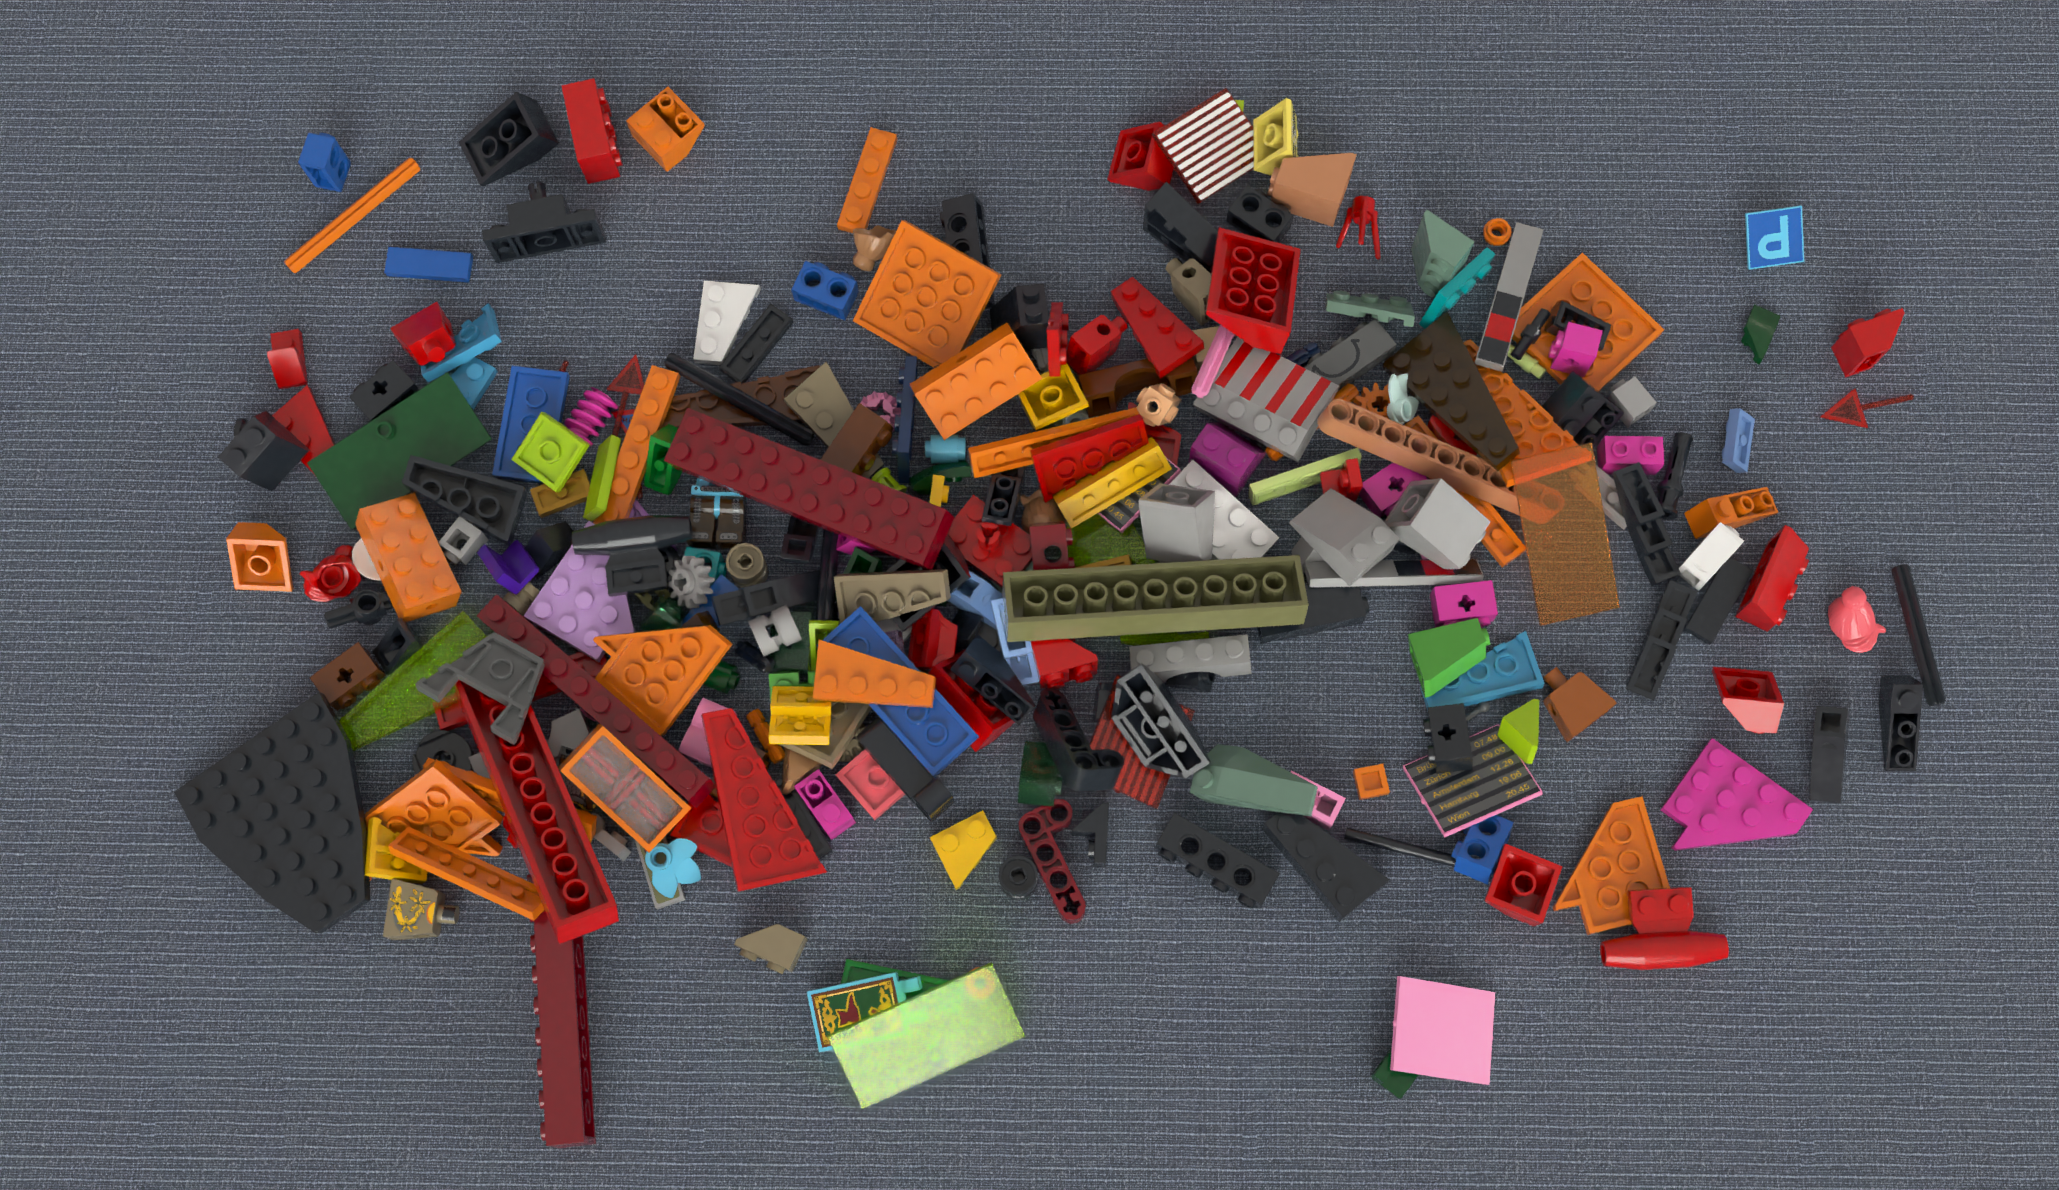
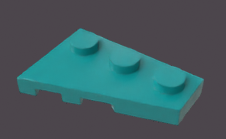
(1459, 285)

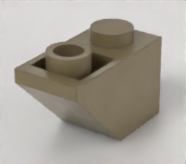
(775, 945)

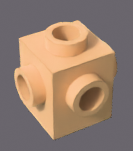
(1166, 402)

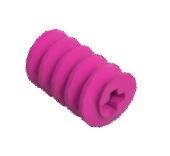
(590, 414)

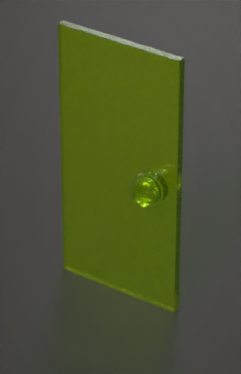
(926, 1035)

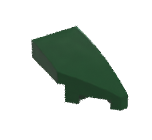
(1759, 331)

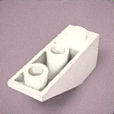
(1710, 555)

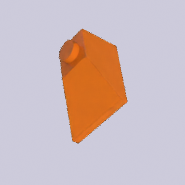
(259, 558)

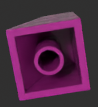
(1226, 456)

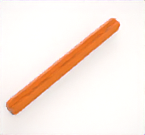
(352, 215)

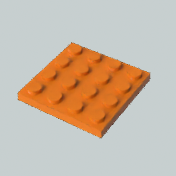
(1595, 293)
(926, 296)

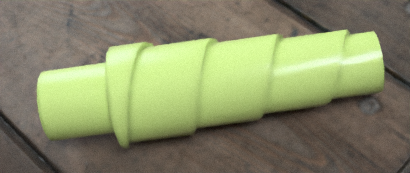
(1528, 364)

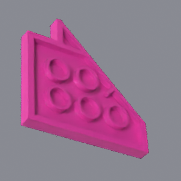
(1730, 802)

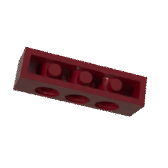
(1050, 534)

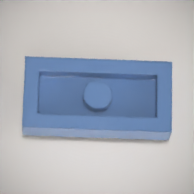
(1738, 440)

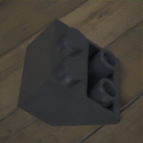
(1582, 410)

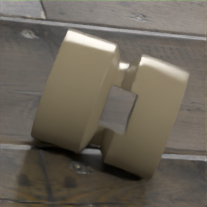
(746, 565)

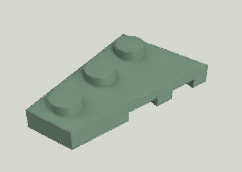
(1381, 309)

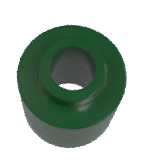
(723, 677)

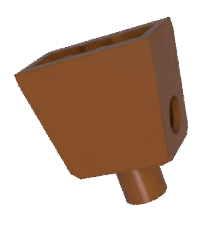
(1575, 702)

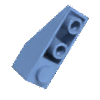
(976, 598)

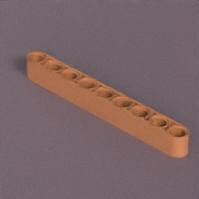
(1417, 452)

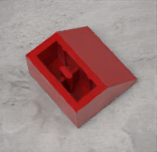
(1866, 341)
(1062, 662)

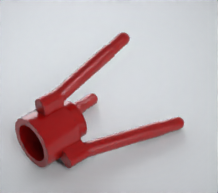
(1362, 213)

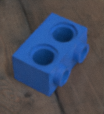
(324, 162)
(821, 296)
(1485, 846)

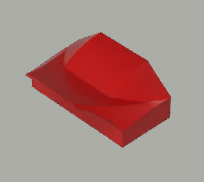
(932, 640)

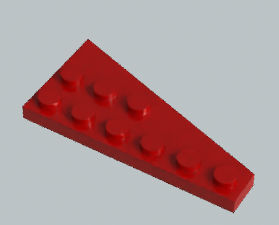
(757, 821)

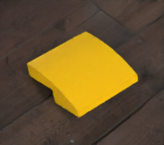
(798, 717)

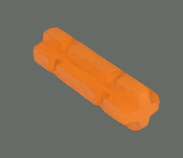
(761, 730)

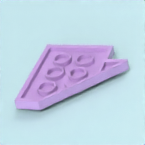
(577, 604)

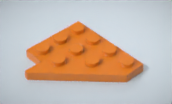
(660, 669)
(441, 808)
(1616, 860)

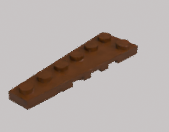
(767, 390)

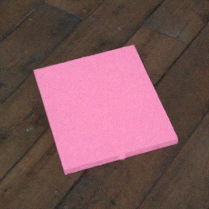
(1442, 1030)

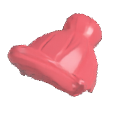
(1854, 620)

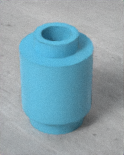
(946, 450)

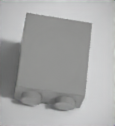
(1177, 523)
(1437, 523)

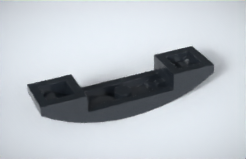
(799, 541)

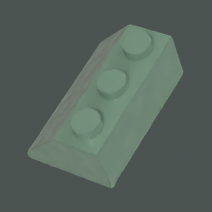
(1438, 253)

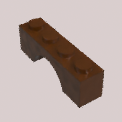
(1110, 385)

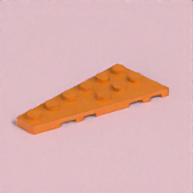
(1526, 419)

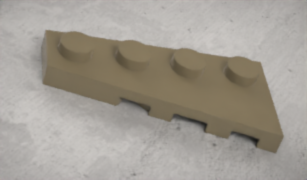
(824, 408)
(890, 593)

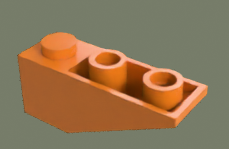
(1730, 510)

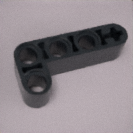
(1075, 760)
(905, 770)

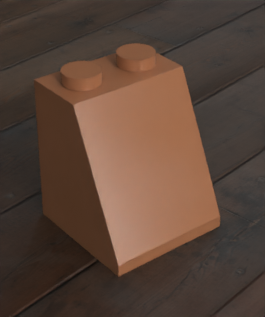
(1312, 185)

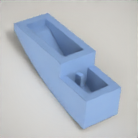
(1017, 654)

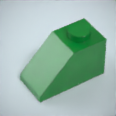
(659, 474)

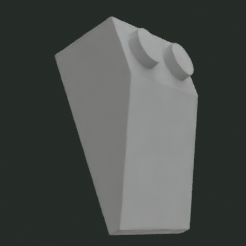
(1345, 535)

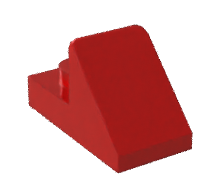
(288, 359)
(1345, 480)

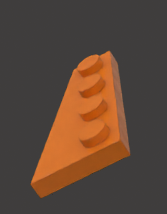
(861, 678)

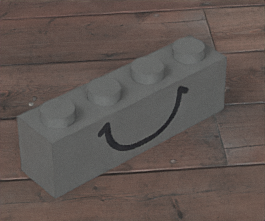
(1355, 355)

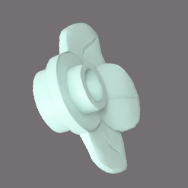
(1401, 406)

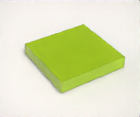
(550, 452)

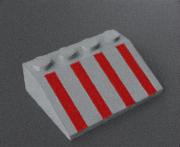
(1267, 398)

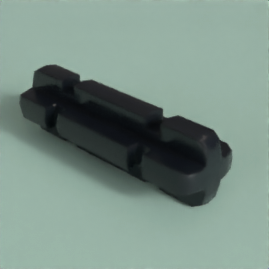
(755, 657)

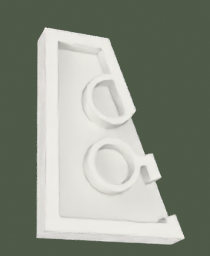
(720, 318)

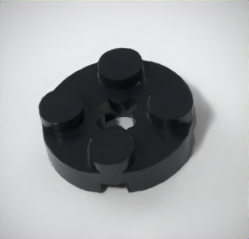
(443, 742)

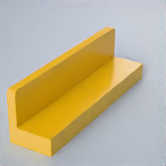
(1112, 483)

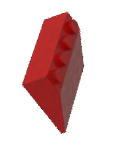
(1253, 288)

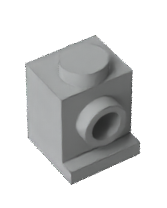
(458, 533)

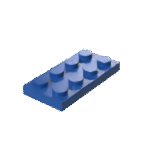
(527, 396)

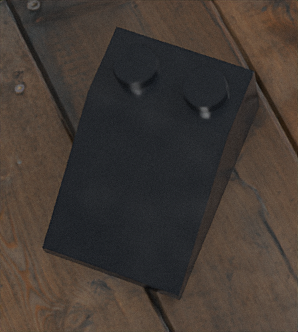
(508, 139)

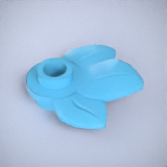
(676, 868)

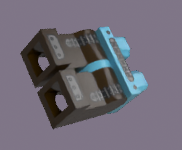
(716, 508)

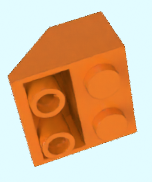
(666, 128)

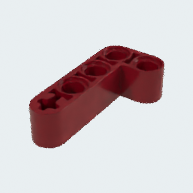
(1057, 864)

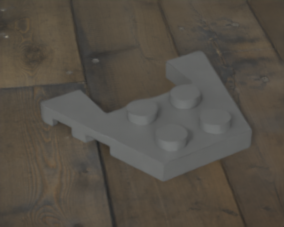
(497, 670)

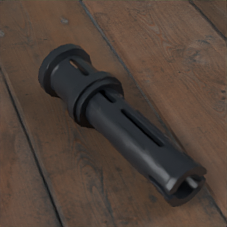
(1671, 488)

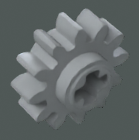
(690, 581)

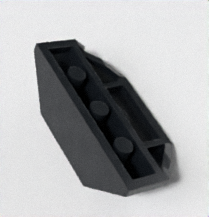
(1156, 725)

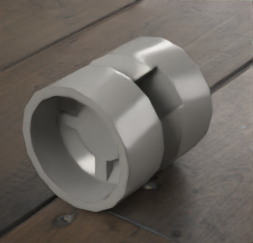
(785, 626)

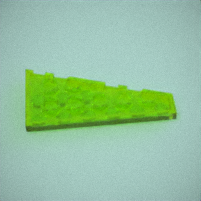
(396, 700)

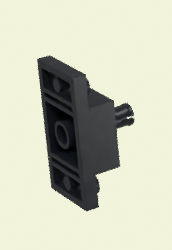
(542, 228)

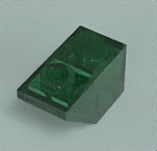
(663, 615)

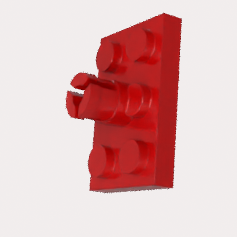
(990, 546)

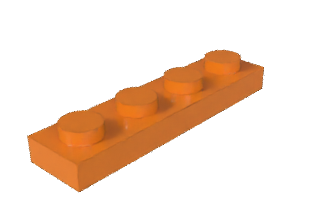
(867, 180)

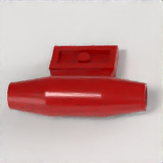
(1663, 934)

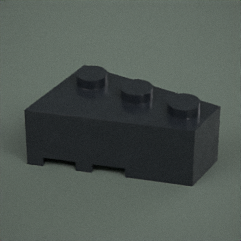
(1180, 227)

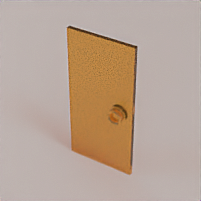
(1565, 534)

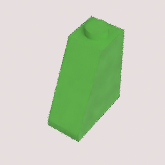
(1447, 653)

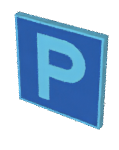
(1774, 237)

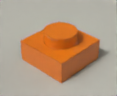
(1371, 781)

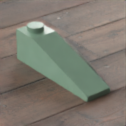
(1251, 781)

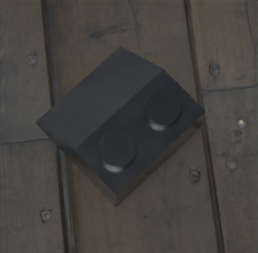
(1025, 313)
(263, 452)

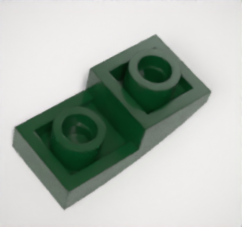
(952, 471)

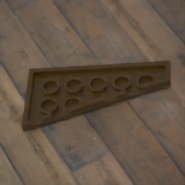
(1453, 390)

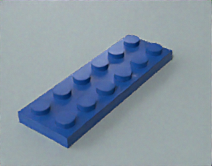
(931, 734)

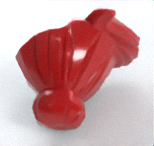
(332, 577)

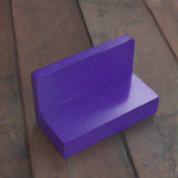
(512, 568)

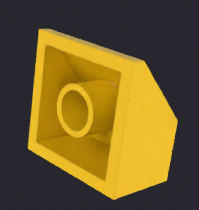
(1052, 398)

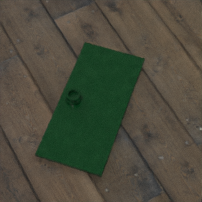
(373, 460)

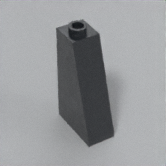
(1327, 610)

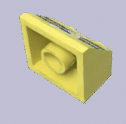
(1275, 137)

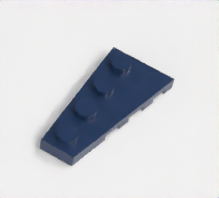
(905, 422)

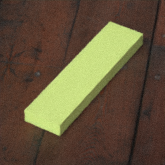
(1298, 478)

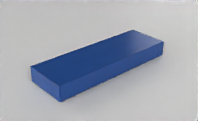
(428, 264)

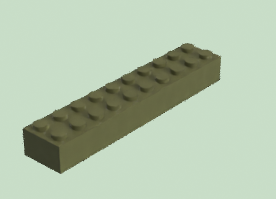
(1154, 598)

